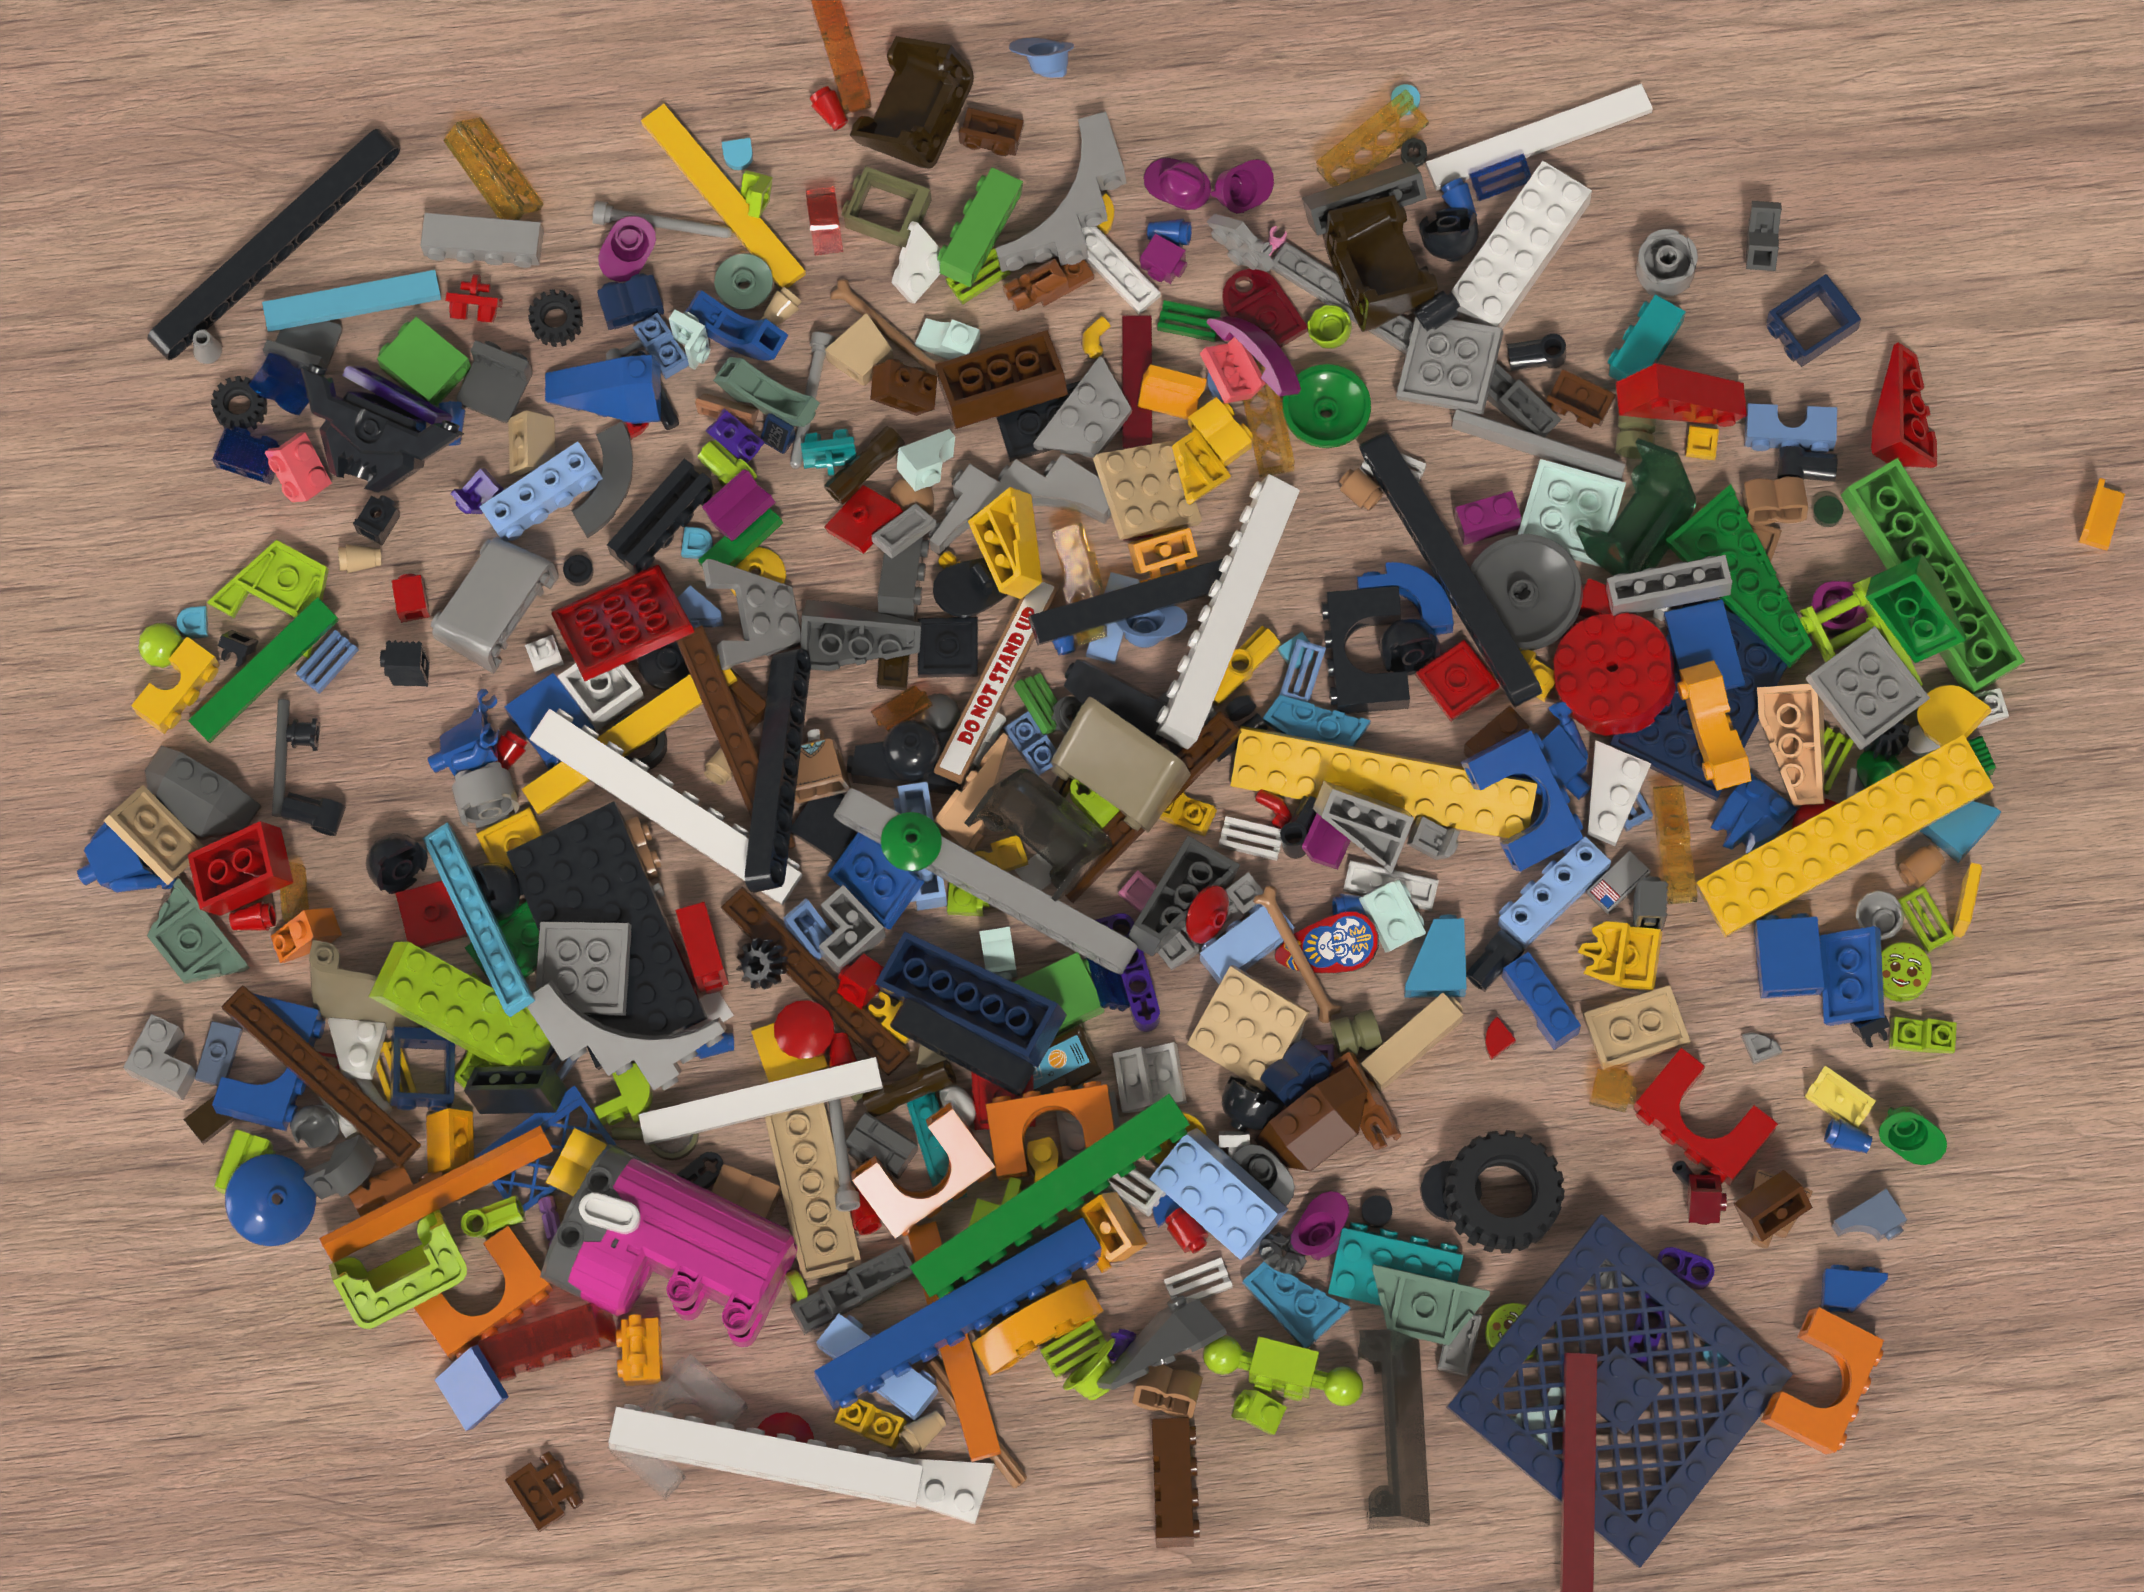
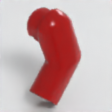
(1277, 805)

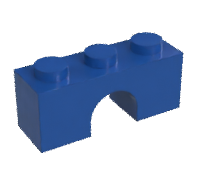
(1534, 988)

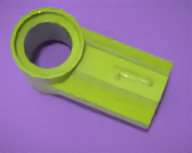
(722, 462)
(495, 1217)

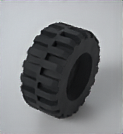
(1523, 1157)

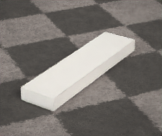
(1119, 271)

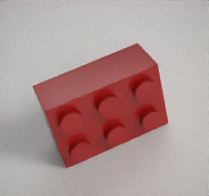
(240, 868)

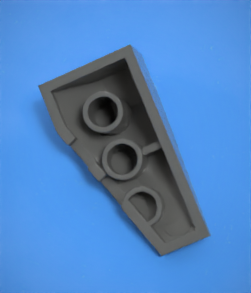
(848, 635)
(1172, 1330)

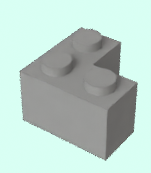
(855, 933)
(154, 1060)

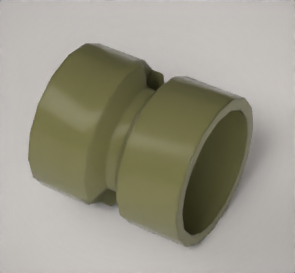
(1631, 430)
(1357, 1033)

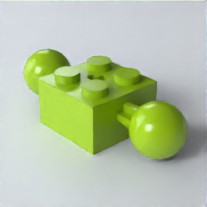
(1283, 1369)

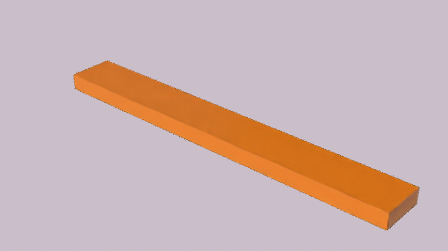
(436, 1194)
(961, 1368)

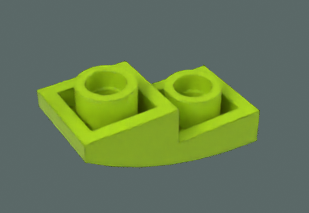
(1922, 1036)

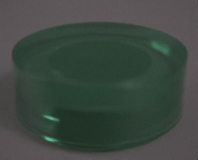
(1828, 511)

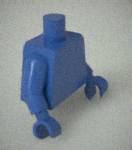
(469, 743)
(1566, 752)
(117, 865)

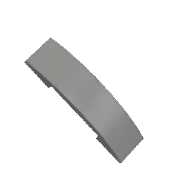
(1241, 898)

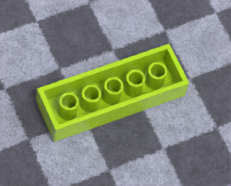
(457, 1008)

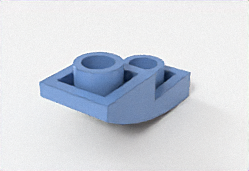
(661, 344)
(1031, 743)

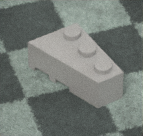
(1367, 822)

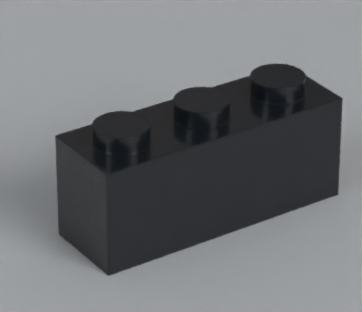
(515, 1089)

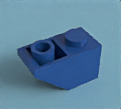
(1848, 1289)

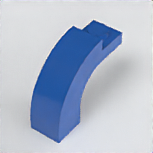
(742, 335)
(1418, 588)

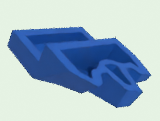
(1753, 815)

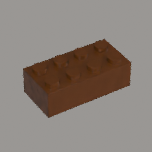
(1001, 379)

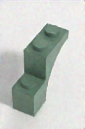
(752, 386)

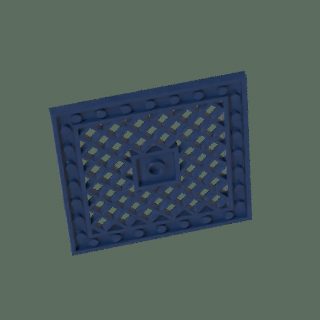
(1623, 1386)

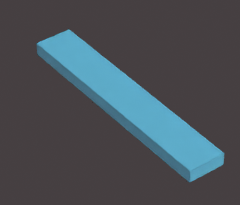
(351, 300)

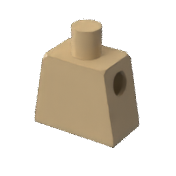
(859, 350)

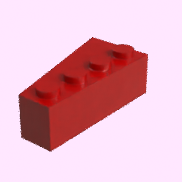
(1681, 396)

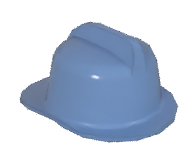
(1044, 55)
(1153, 627)

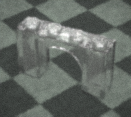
(692, 1385)

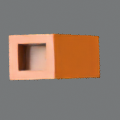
(297, 935)

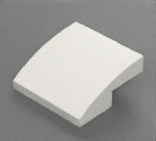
(1148, 1076)

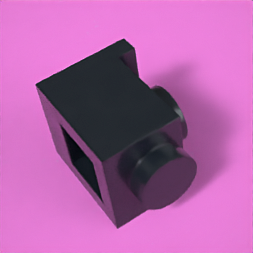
(377, 528)

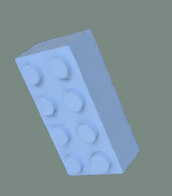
(1218, 1193)

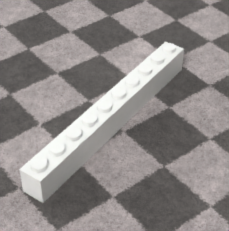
(1227, 611)
(652, 796)
(766, 1456)

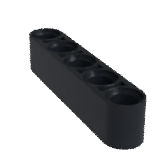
(962, 1047)

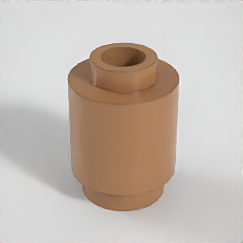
(1361, 489)
(1921, 866)

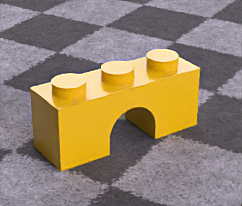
(164, 707)

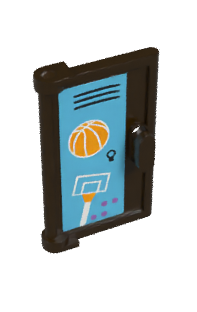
(1068, 1059)

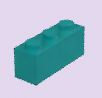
(1647, 339)

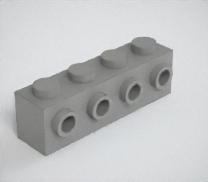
(482, 240)
(1669, 585)

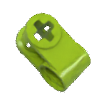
(1092, 805)

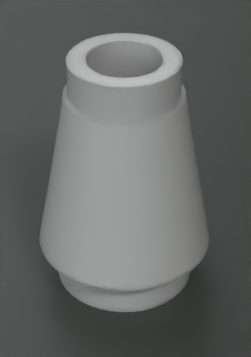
(206, 347)

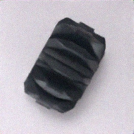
(1890, 742)
(762, 963)

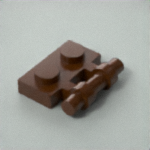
(536, 1497)

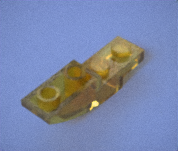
(1080, 572)
(1674, 843)

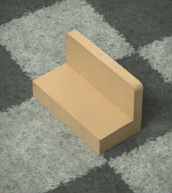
(530, 441)

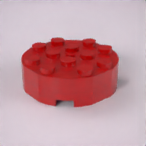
(1614, 673)

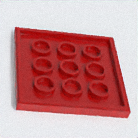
(622, 622)

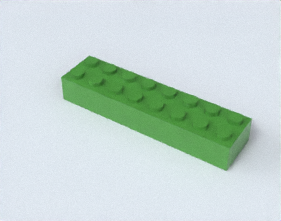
(1903, 527)

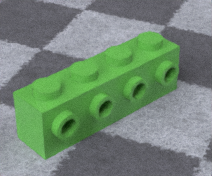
(980, 227)

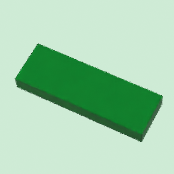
(735, 551)

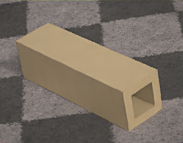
(1412, 1041)

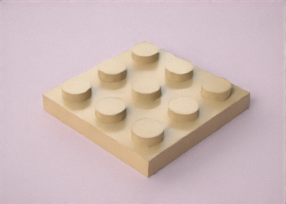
(1145, 490)
(1247, 1026)

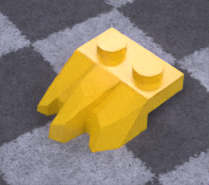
(1624, 955)

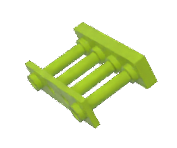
(1812, 624)

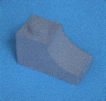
(1876, 1216)

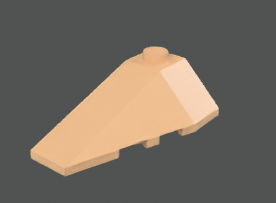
(1796, 736)
(961, 804)

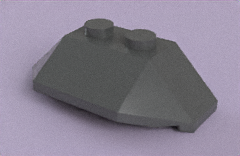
(198, 795)

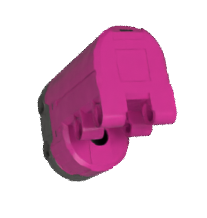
(684, 1235)

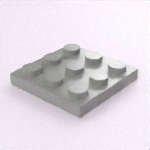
(1450, 365)
(1867, 688)
(586, 964)

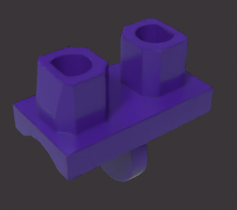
(735, 436)

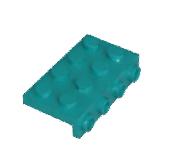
(1362, 1248)

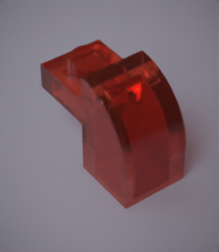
(824, 221)

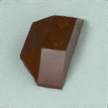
(1317, 1122)

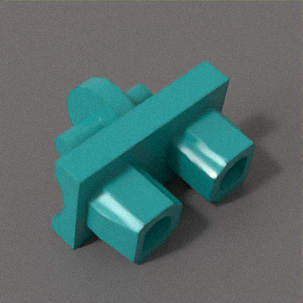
(829, 452)

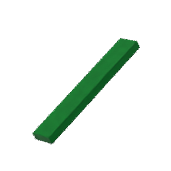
(263, 670)

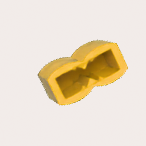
(1221, 431)
(1042, 1157)
(575, 1162)

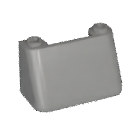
(492, 601)

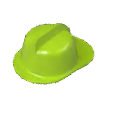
(1085, 1377)

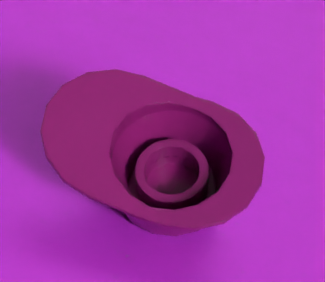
(1177, 183)
(1244, 186)
(626, 248)
(1831, 593)
(1321, 1226)

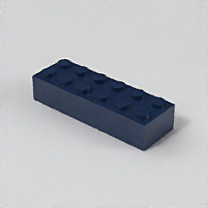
(972, 998)

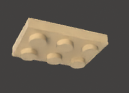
(154, 834)
(1636, 1028)

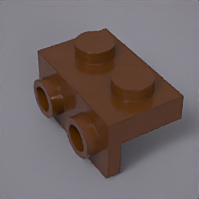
(991, 132)
(1580, 398)

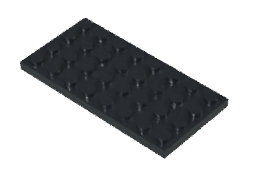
(597, 876)

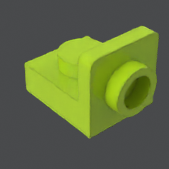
(756, 191)
(964, 903)

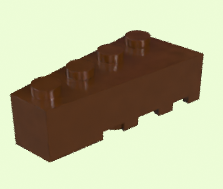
(1173, 1482)

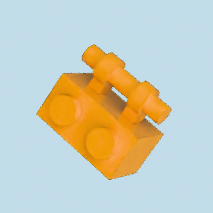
(1163, 550)
(1112, 1229)
(640, 1351)

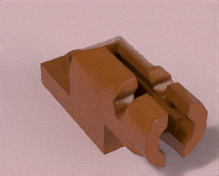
(1047, 284)
(1374, 1110)
(386, 1188)

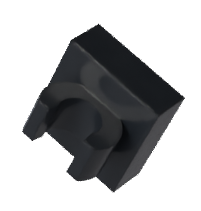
(237, 643)
(1867, 1028)

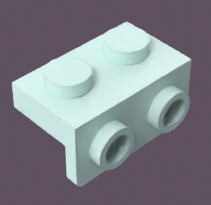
(692, 335)

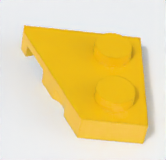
(1198, 467)

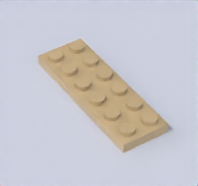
(809, 1184)

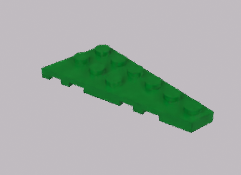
(1755, 590)

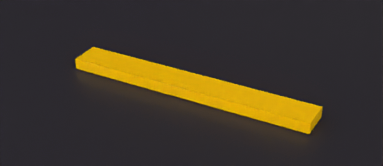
(722, 195)
(627, 735)

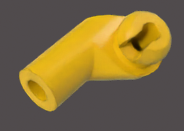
(1091, 337)

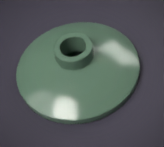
(743, 269)

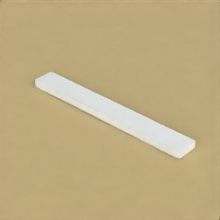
(1542, 135)
(760, 1101)

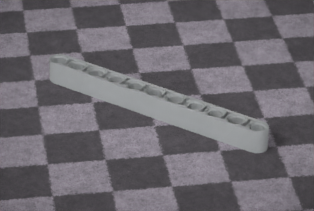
(1000, 889)

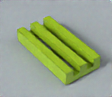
(963, 298)
(1838, 739)
(1937, 941)
(1097, 1334)

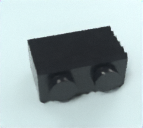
(405, 663)

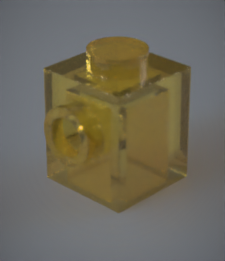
(1613, 1090)

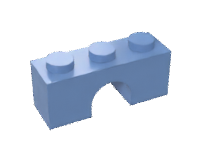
(1766, 431)

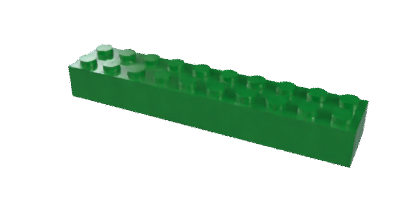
(1050, 1195)

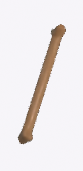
(844, 293)
(1326, 1008)

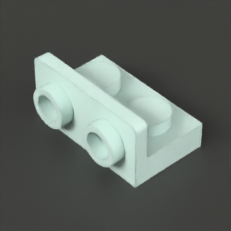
(1393, 915)

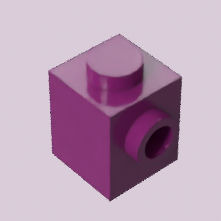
(1163, 260)

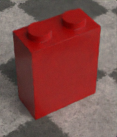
(702, 948)

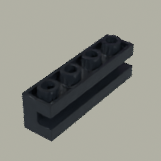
(661, 517)

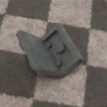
(306, 344)
(495, 381)

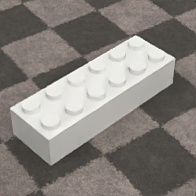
(1520, 247)

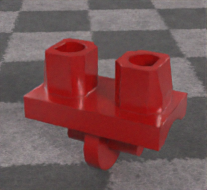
(486, 305)

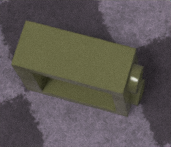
(870, 177)

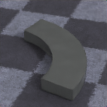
(614, 486)

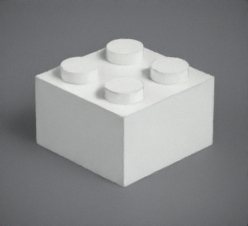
(604, 695)

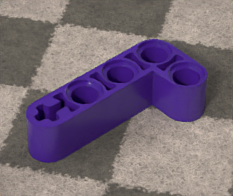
(1136, 972)
(1686, 1262)

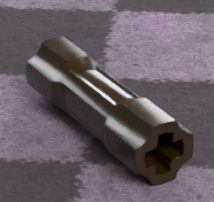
(848, 480)
(910, 1088)

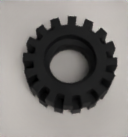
(548, 303)
(229, 391)

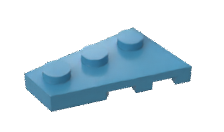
(1307, 721)
(1295, 1305)

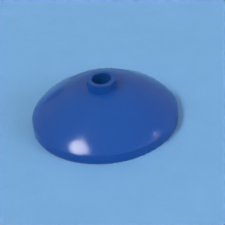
(251, 1205)

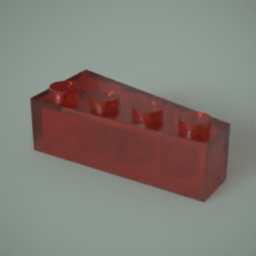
(549, 1341)

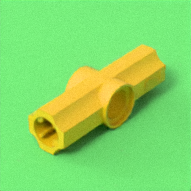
(1253, 653)

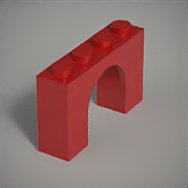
(1722, 1155)

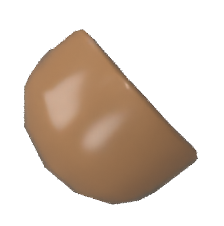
(905, 496)

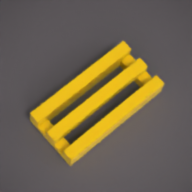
(386, 1049)

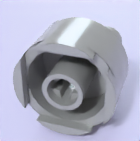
(1681, 261)
(484, 795)

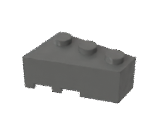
(900, 581)

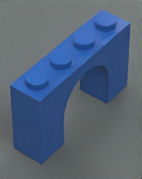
(1556, 824)
(272, 1102)

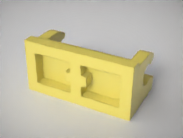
(1840, 1098)

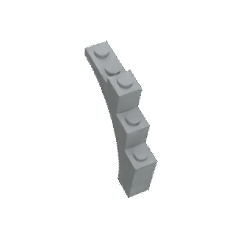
(1083, 206)
(1064, 486)
(655, 1055)

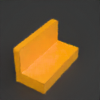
(1170, 391)
(2101, 516)
(449, 1139)

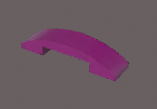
(1279, 372)

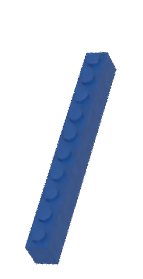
(957, 1314)

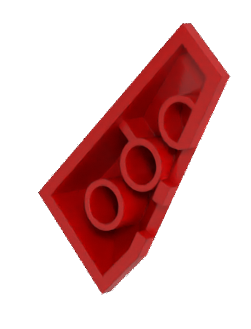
(1900, 419)

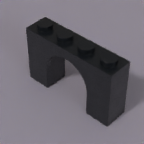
(1355, 689)

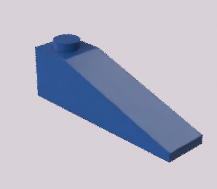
(612, 388)

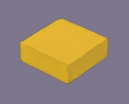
(1702, 443)

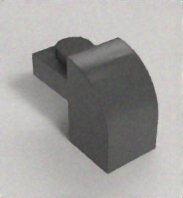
(1763, 236)
(344, 1171)

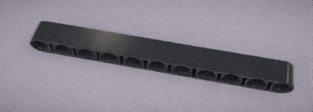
(273, 244)
(1450, 569)

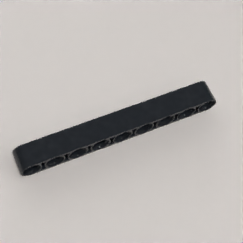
(777, 771)

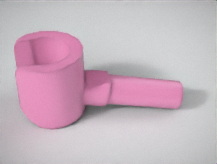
(1276, 242)

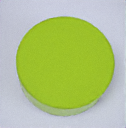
(796, 1285)

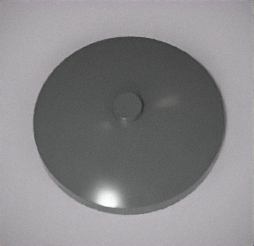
(1531, 588)

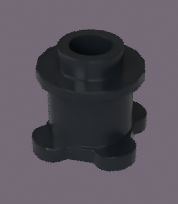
(304, 733)

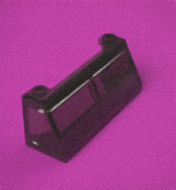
(1406, 1496)

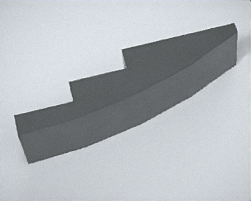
(1520, 404)
(852, 1289)

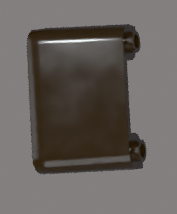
(919, 102)
(1376, 262)

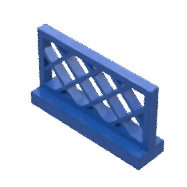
(570, 1102)

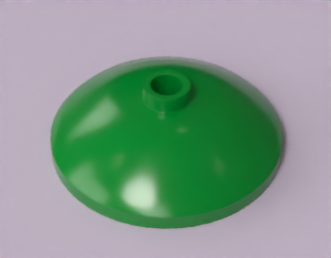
(1330, 390)

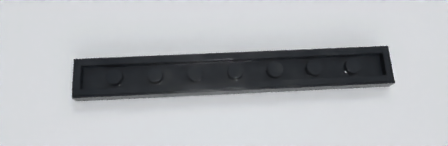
(1124, 603)

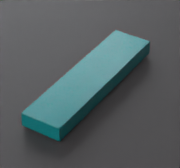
(932, 1151)

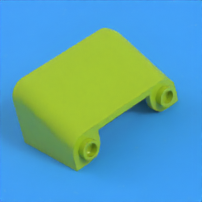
(403, 1281)

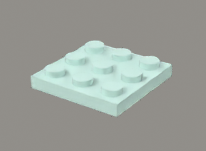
(1569, 498)

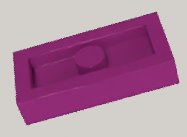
(737, 505)
(1325, 843)

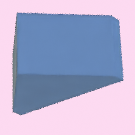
(699, 609)
(807, 927)

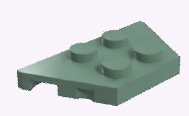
(192, 940)
(1426, 1305)

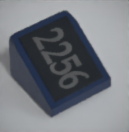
(778, 433)

